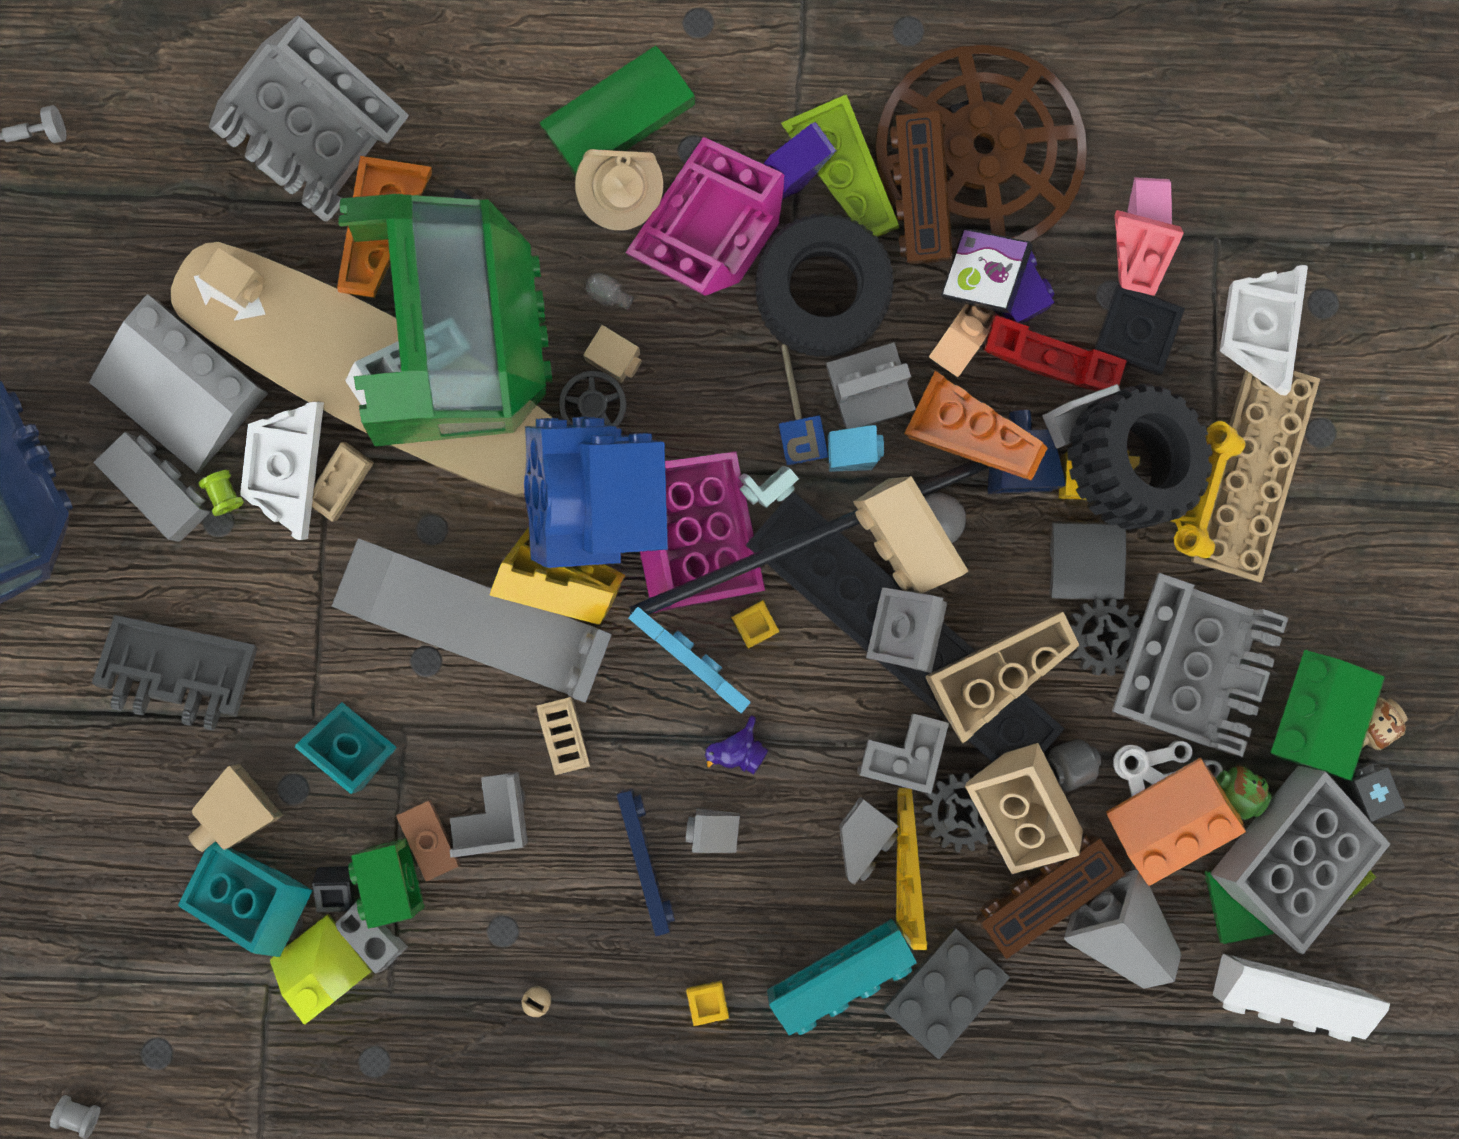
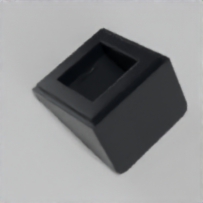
(333, 889)

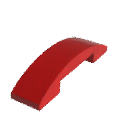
(1052, 357)

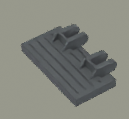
(170, 662)

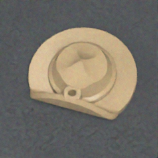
(618, 187)

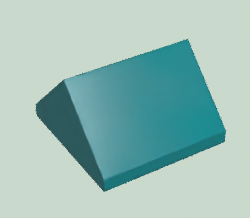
(346, 748)

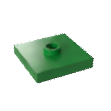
(1231, 918)

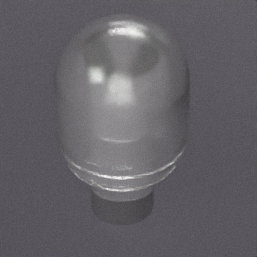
(607, 291)

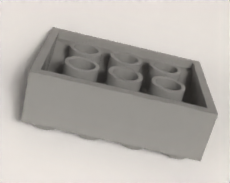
(175, 384)
(1301, 857)

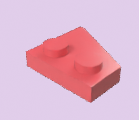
(1144, 251)

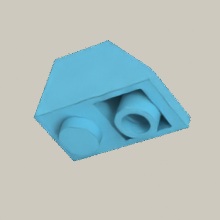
(854, 449)

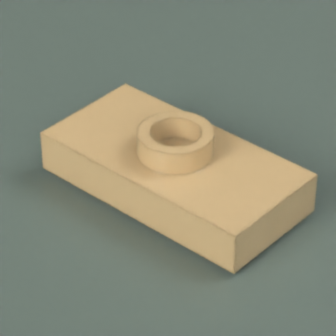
(340, 481)

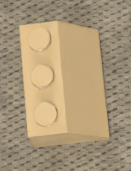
(909, 535)
(1026, 810)

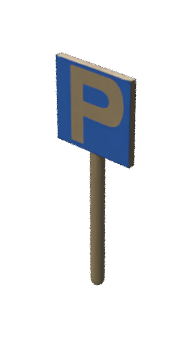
(802, 438)

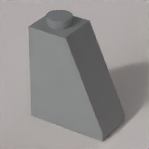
(1127, 933)

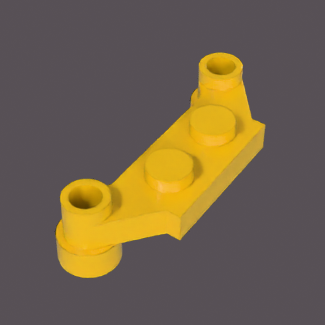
(1192, 532)

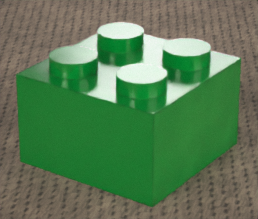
(386, 883)

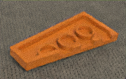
(368, 261)
(971, 429)

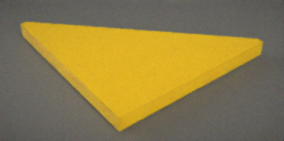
(908, 881)

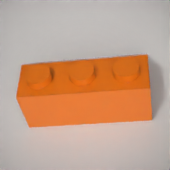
(1175, 821)

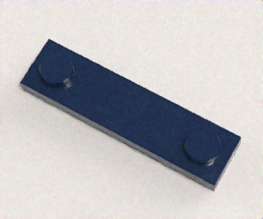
(659, 910)

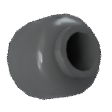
(1074, 764)

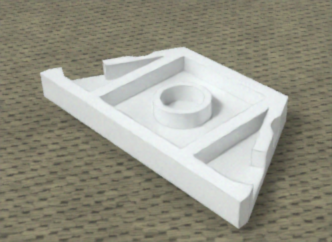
(1265, 325)
(282, 466)

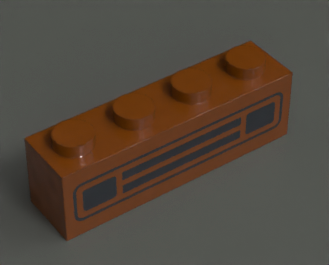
(923, 187)
(1048, 896)

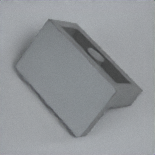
(1064, 418)

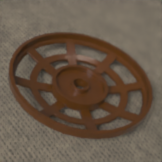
(1002, 129)

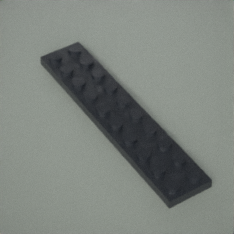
(847, 591)

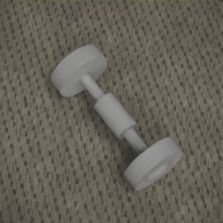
(51, 123)

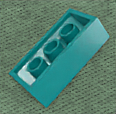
(841, 977)

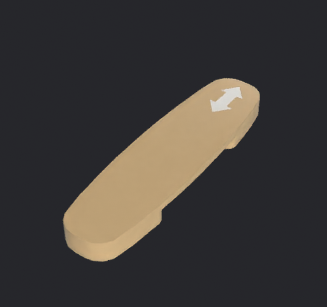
(307, 343)

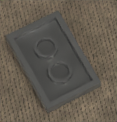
(946, 993)

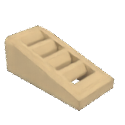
(576, 732)

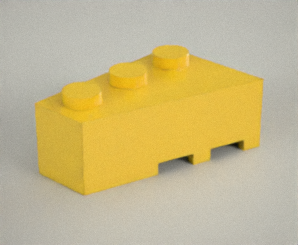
(568, 591)

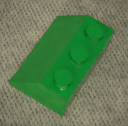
(1327, 715)

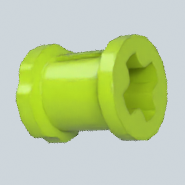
(221, 492)

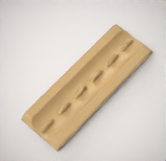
(1260, 476)

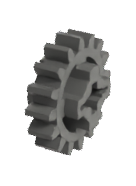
(1101, 623)
(947, 822)

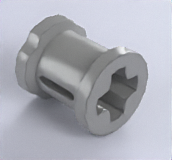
(75, 1116)

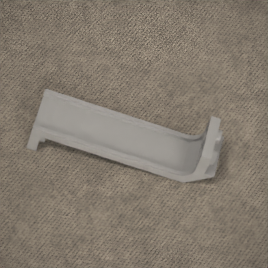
(470, 622)

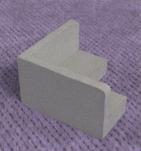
(913, 764)
(499, 827)

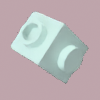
(775, 487)

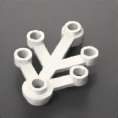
(1145, 760)

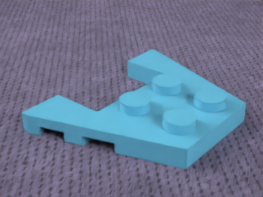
(680, 648)

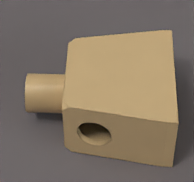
(232, 810)

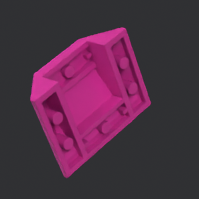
(711, 219)

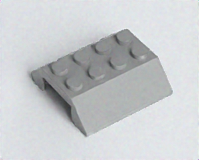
(305, 114)
(1195, 665)

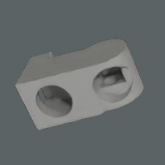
(374, 945)

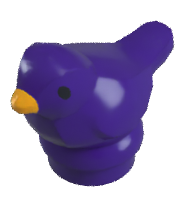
(738, 750)

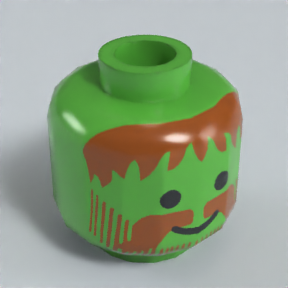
(1245, 791)

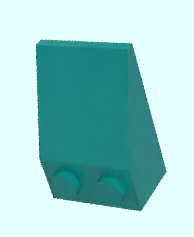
(245, 900)

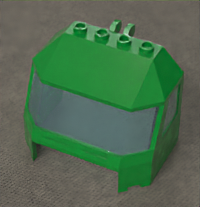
(461, 320)

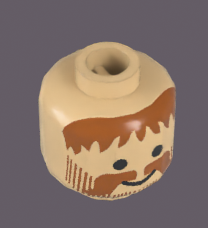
(1386, 724)

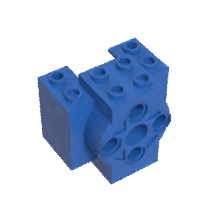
(592, 492)

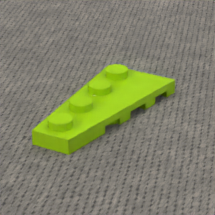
(850, 170)

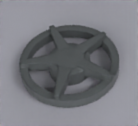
(592, 402)

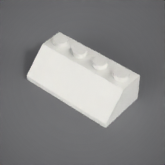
(1297, 997)

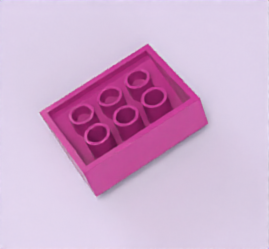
(704, 530)

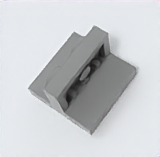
(871, 386)
(907, 629)

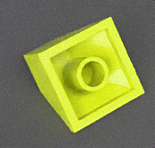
(317, 969)

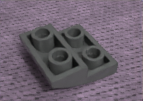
(1087, 560)

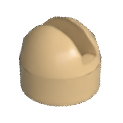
(538, 995)

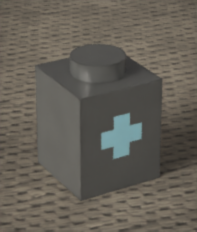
(1373, 791)

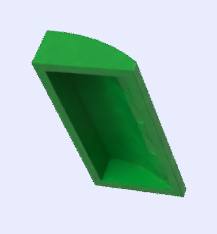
(620, 109)

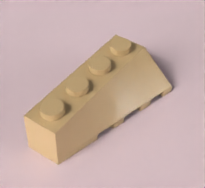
(992, 677)

